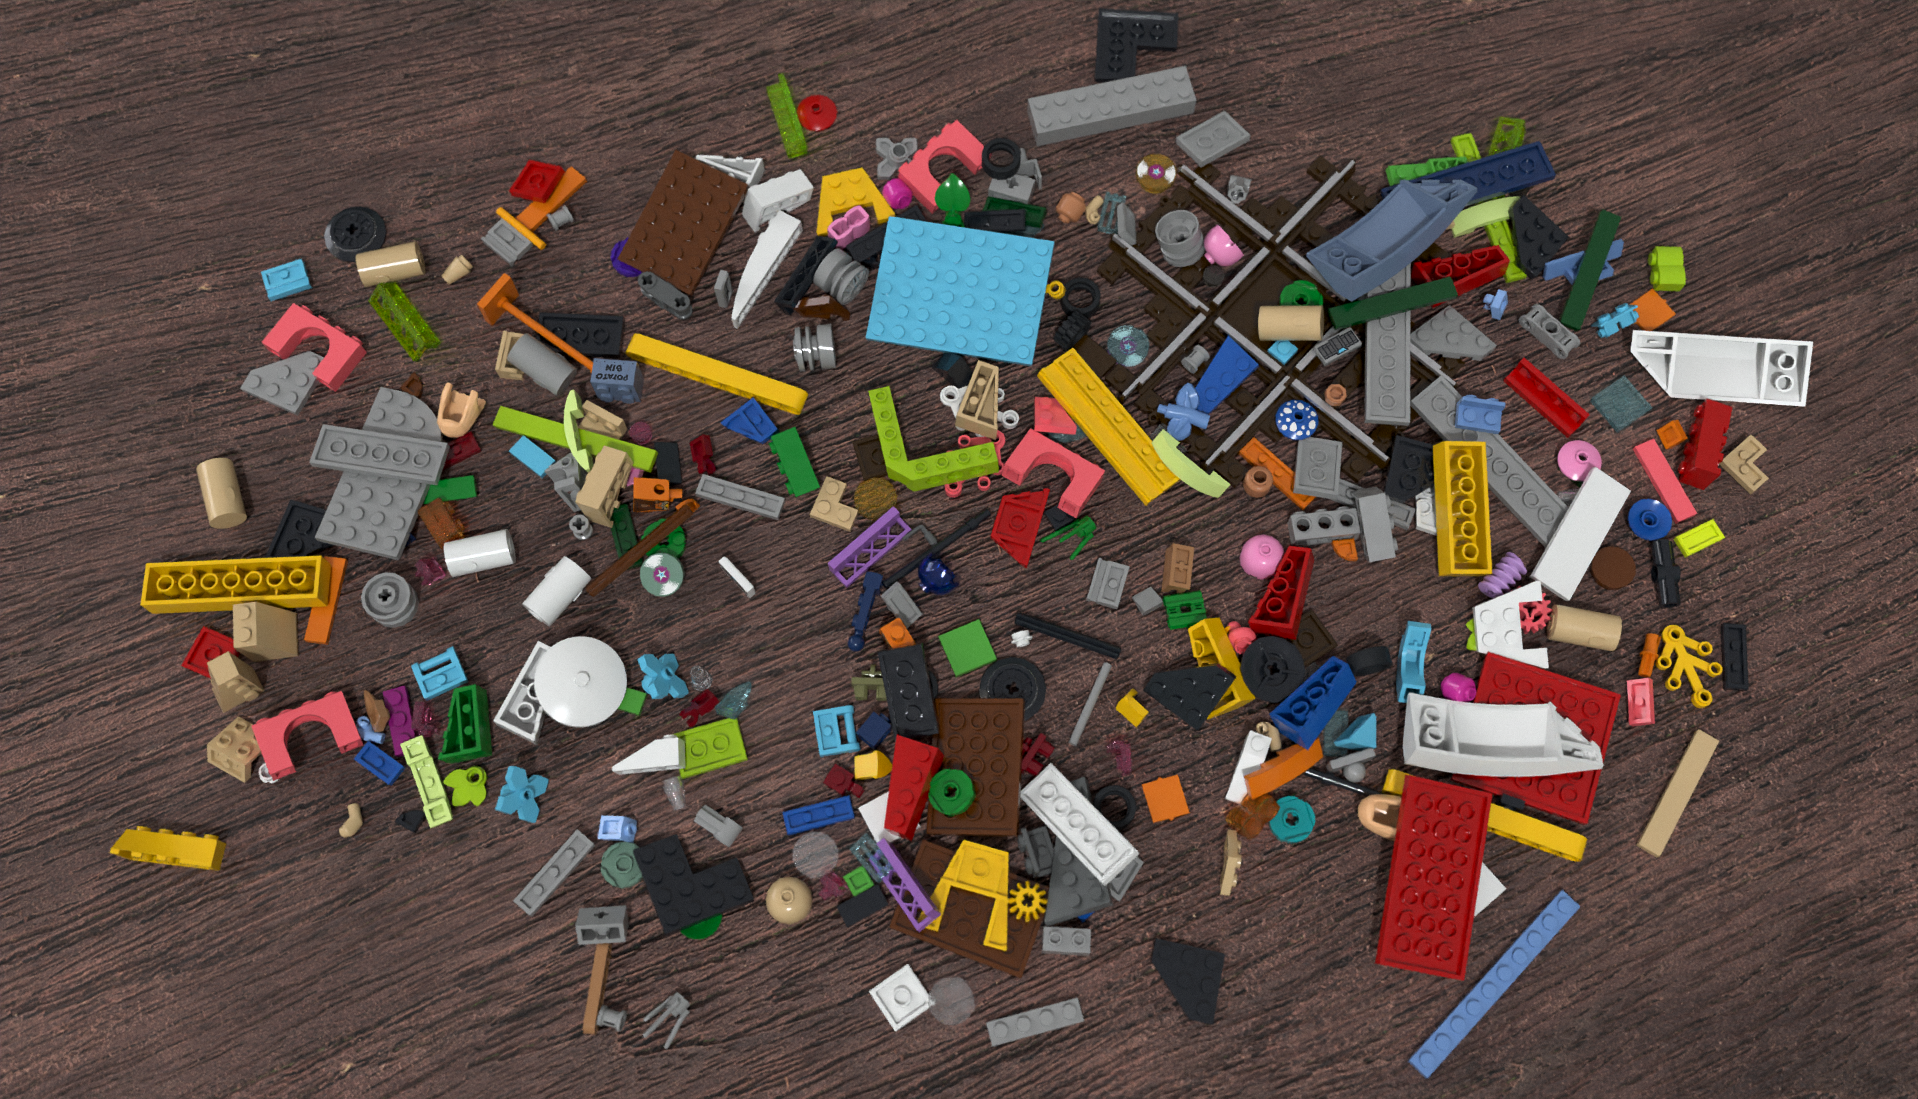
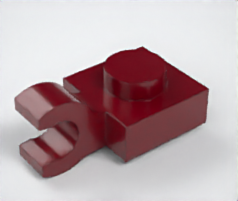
(701, 451)
(700, 705)
(841, 780)

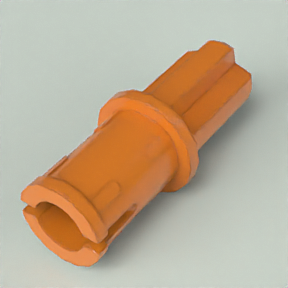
(1649, 655)

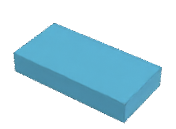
(532, 456)

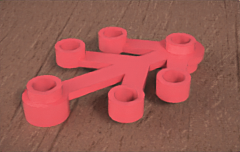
(974, 442)

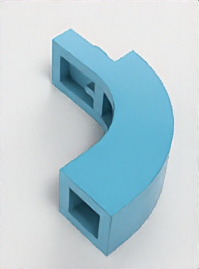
(1411, 660)

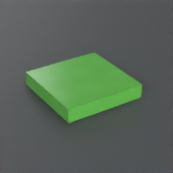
(967, 648)

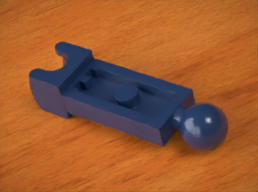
(872, 586)

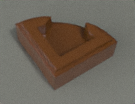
(413, 386)

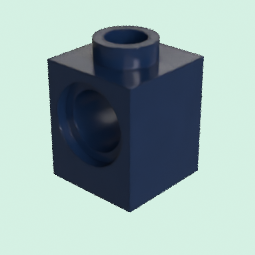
(874, 730)

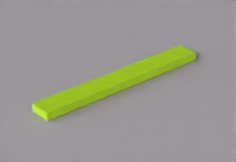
(1498, 232)
(554, 433)

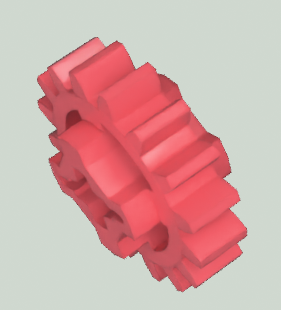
(1536, 608)

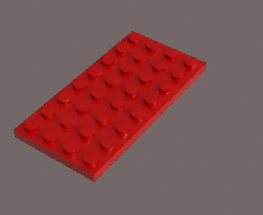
(1434, 878)

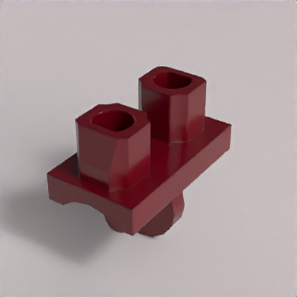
(1040, 746)

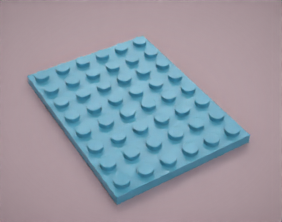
(960, 291)

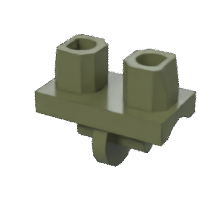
(862, 685)

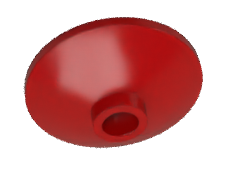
(819, 119)

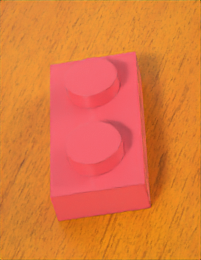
(1640, 702)

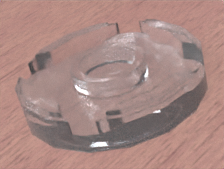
(815, 855)

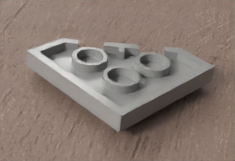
(1452, 337)
(285, 382)

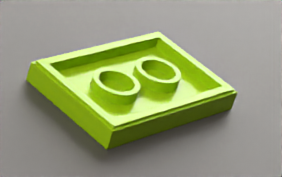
(712, 747)

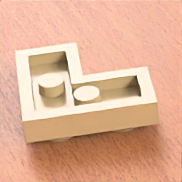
(1741, 467)
(828, 506)
(1232, 860)

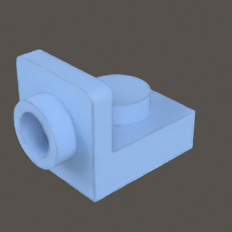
(617, 828)

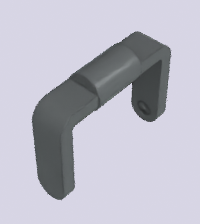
(928, 536)

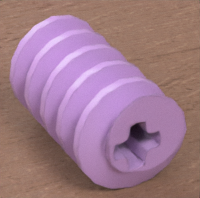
(1502, 576)

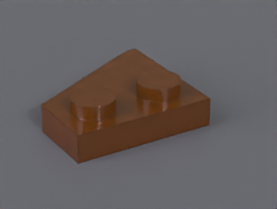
(821, 307)

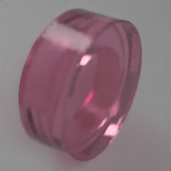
(640, 433)

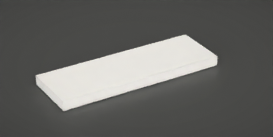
(1580, 533)
(1078, 824)

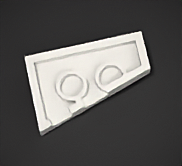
(1426, 511)

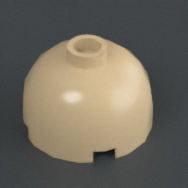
(789, 900)

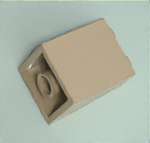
(264, 631)

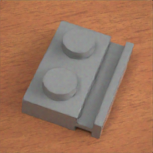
(507, 242)
(1108, 583)

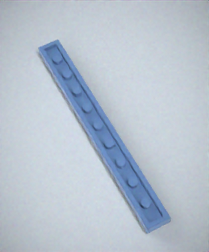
(1493, 984)

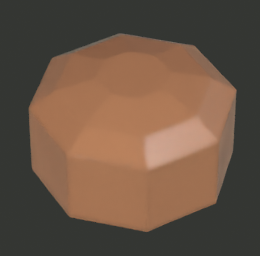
(1335, 395)

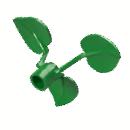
(953, 198)

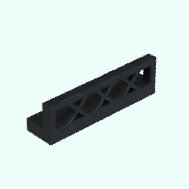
(873, 241)
(804, 274)

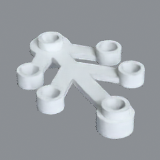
(958, 397)

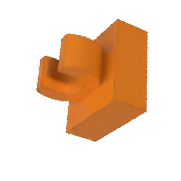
(1672, 434)

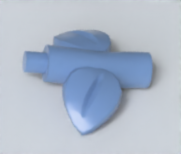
(1184, 413)

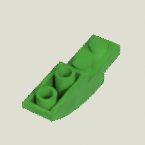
(1412, 171)

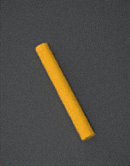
(521, 228)

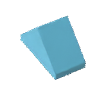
(1359, 734)

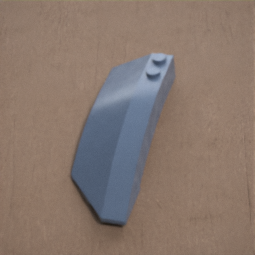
(1390, 235)

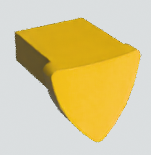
(1131, 708)
(872, 766)

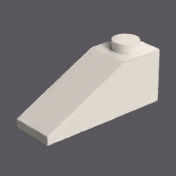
(656, 756)
(1249, 761)

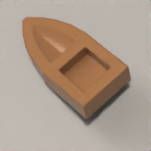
(376, 712)

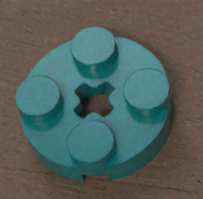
(1302, 827)

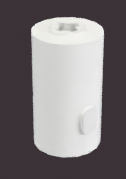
(479, 553)
(556, 591)

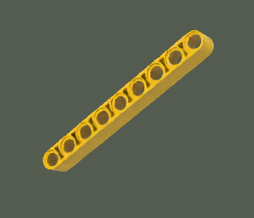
(716, 374)
(1515, 826)

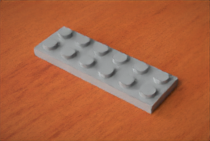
(379, 454)

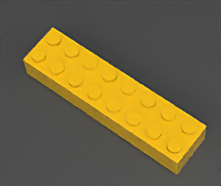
(223, 583)

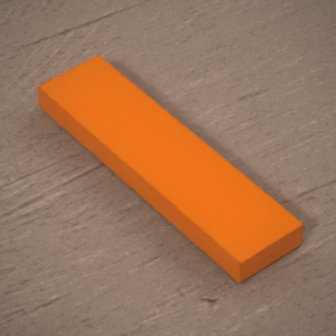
(537, 212)
(1283, 477)
(322, 618)

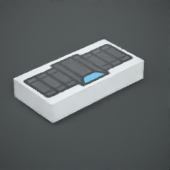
(737, 577)

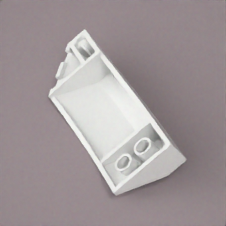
(1726, 366)
(1494, 739)

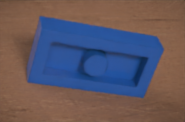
(379, 763)

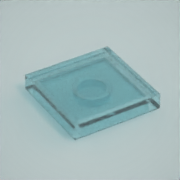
(1620, 404)

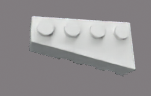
(521, 709)

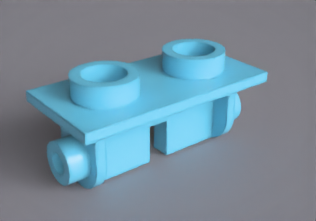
(1607, 322)

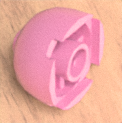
(1221, 248)
(1261, 556)

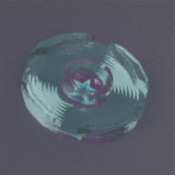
(1128, 345)

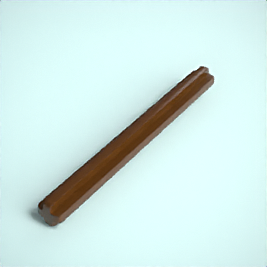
(639, 550)

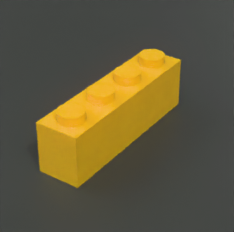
(1213, 646)
(170, 849)

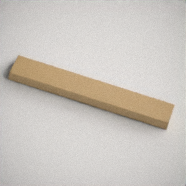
(1677, 793)

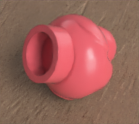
(1239, 636)

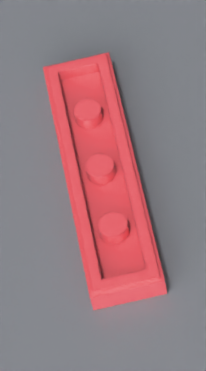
(1664, 481)

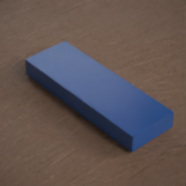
(818, 815)

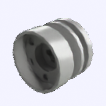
(1180, 238)
(841, 276)
(815, 347)

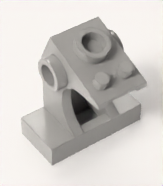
(567, 476)

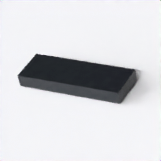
(996, 221)
(1734, 657)

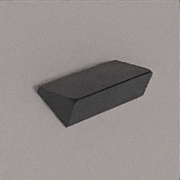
(668, 462)

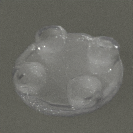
(951, 1001)

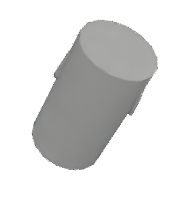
(542, 364)

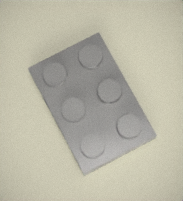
(1212, 139)
(1318, 468)

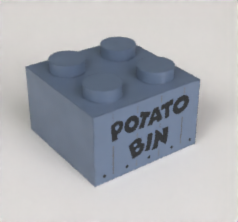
(617, 380)

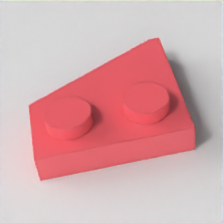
(1051, 417)

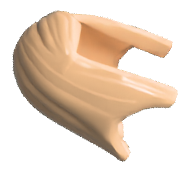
(458, 411)
(1380, 814)

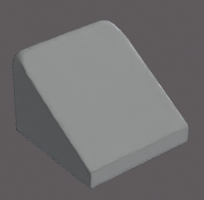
(1147, 601)

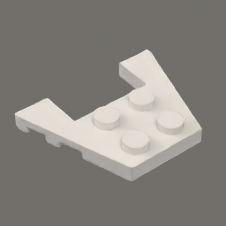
(1499, 626)

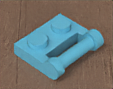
(440, 679)
(828, 731)

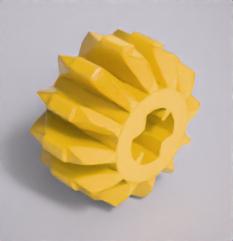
(1019, 898)

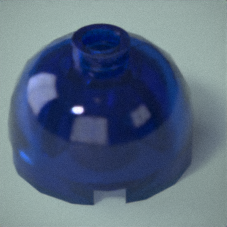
(936, 576)

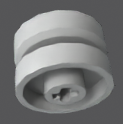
(390, 600)

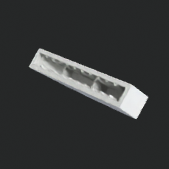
(764, 261)

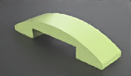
(1483, 215)
(573, 411)
(1185, 469)
(428, 781)

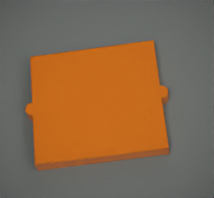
(1652, 311)
(1165, 799)

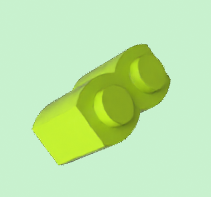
(1667, 268)

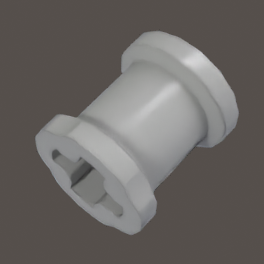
(560, 217)
(1195, 359)
(586, 529)
(611, 1018)

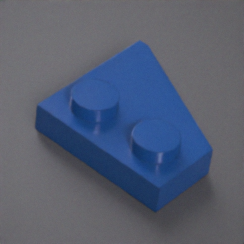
(751, 422)

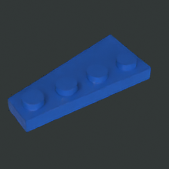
(1224, 375)

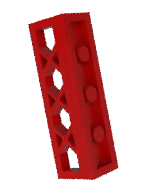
(1546, 398)

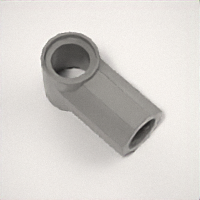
(1238, 188)
(722, 828)

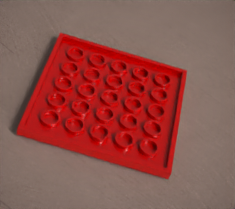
(1587, 706)

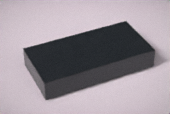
(862, 906)

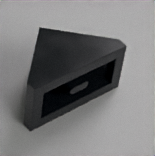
(953, 369)

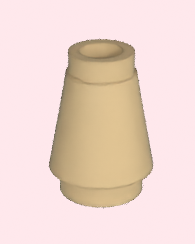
(457, 269)

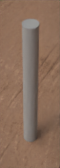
(1090, 703)

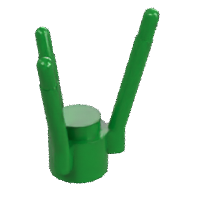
(1081, 527)

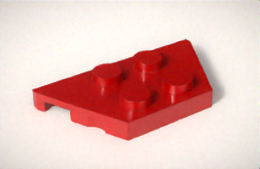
(1019, 523)

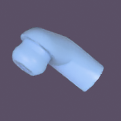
(366, 731)

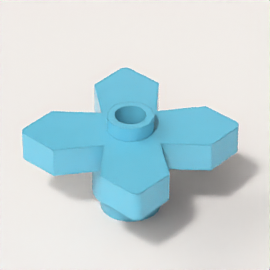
(661, 677)
(520, 794)

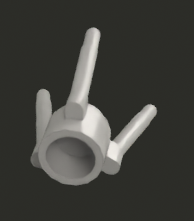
(675, 1005)

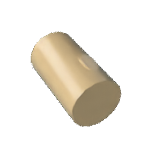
(390, 264)
(1291, 323)
(221, 493)
(1584, 627)

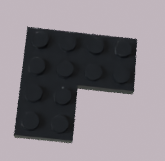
(1125, 32)
(685, 897)

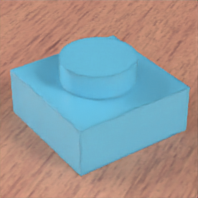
(1283, 351)

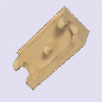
(503, 367)

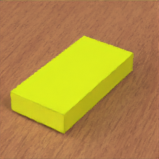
(1699, 538)

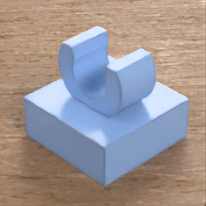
(1496, 303)

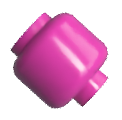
(897, 193)
(1458, 688)

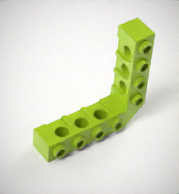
(930, 470)

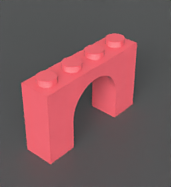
(953, 141)
(299, 325)
(1038, 450)
(274, 732)

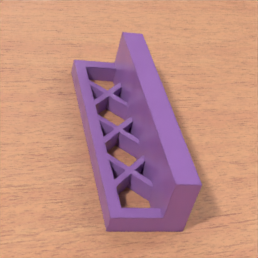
(863, 541)
(908, 882)

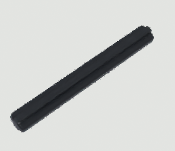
(1068, 635)

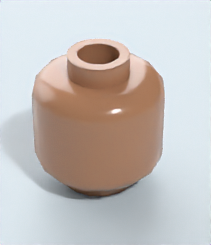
(1070, 208)
(1258, 481)

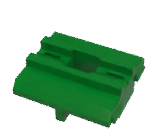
(1179, 620)

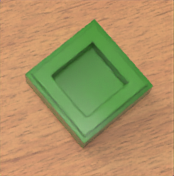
(858, 881)

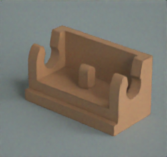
(1177, 568)

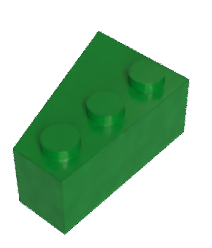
(793, 462)
(468, 726)

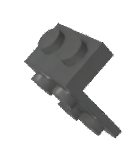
(1038, 851)

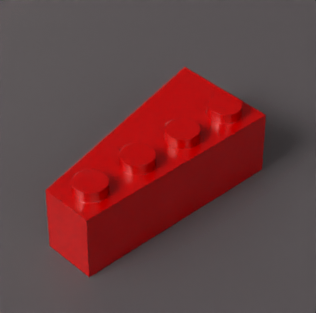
(1466, 270)
(1705, 444)
(1284, 600)
(909, 785)

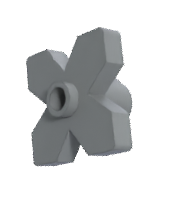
(894, 155)

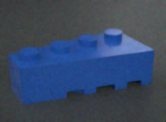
(1314, 702)

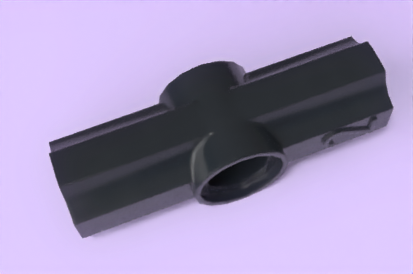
(1665, 573)

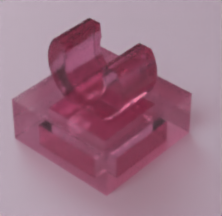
(429, 570)
(833, 886)

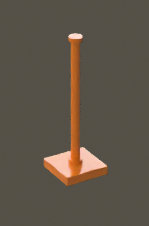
(500, 299)

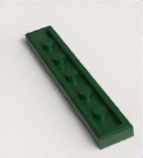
(1589, 270)
(1392, 303)

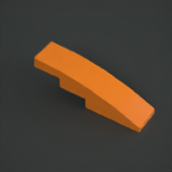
(1282, 769)

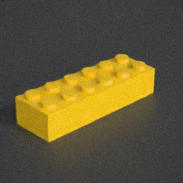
(1462, 508)

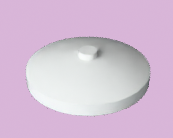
(580, 682)

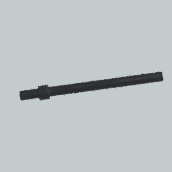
(969, 525)
(1328, 778)

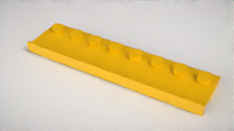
(1108, 425)

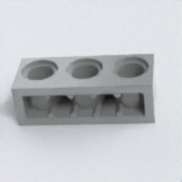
(1318, 535)

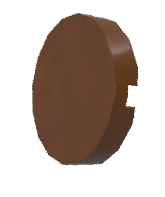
(1612, 568)

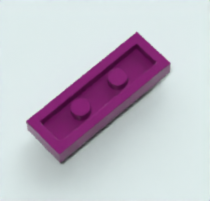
(401, 716)

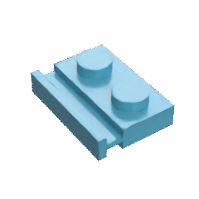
(286, 279)

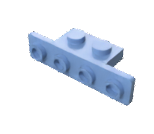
(1569, 265)

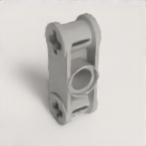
(1555, 341)

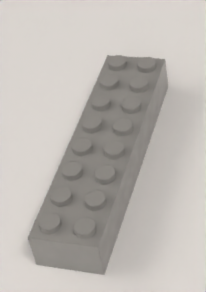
(1111, 105)

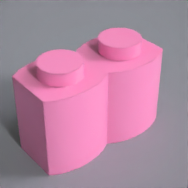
(850, 227)

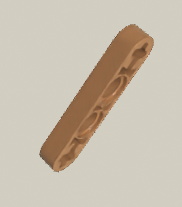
(597, 987)

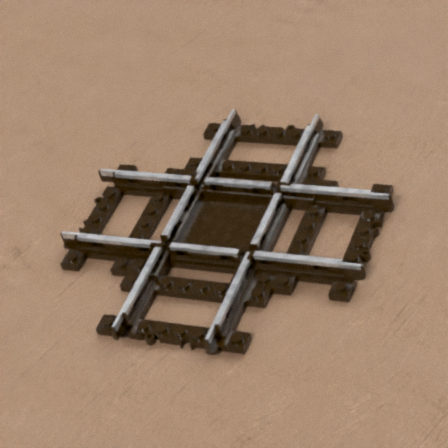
(1240, 316)

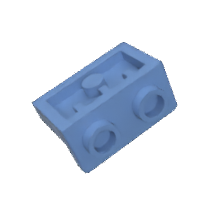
(1479, 414)

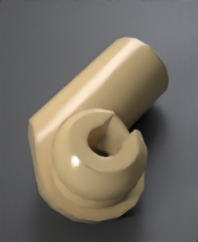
(1091, 210)
(1270, 731)
(354, 822)

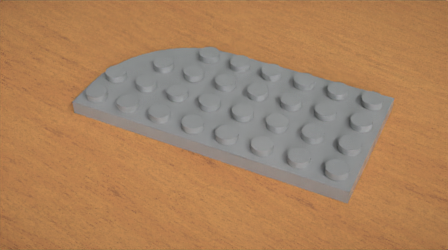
(377, 511)

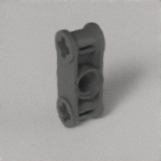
(665, 295)

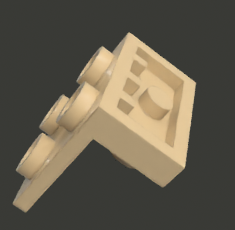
(602, 422)
(234, 749)

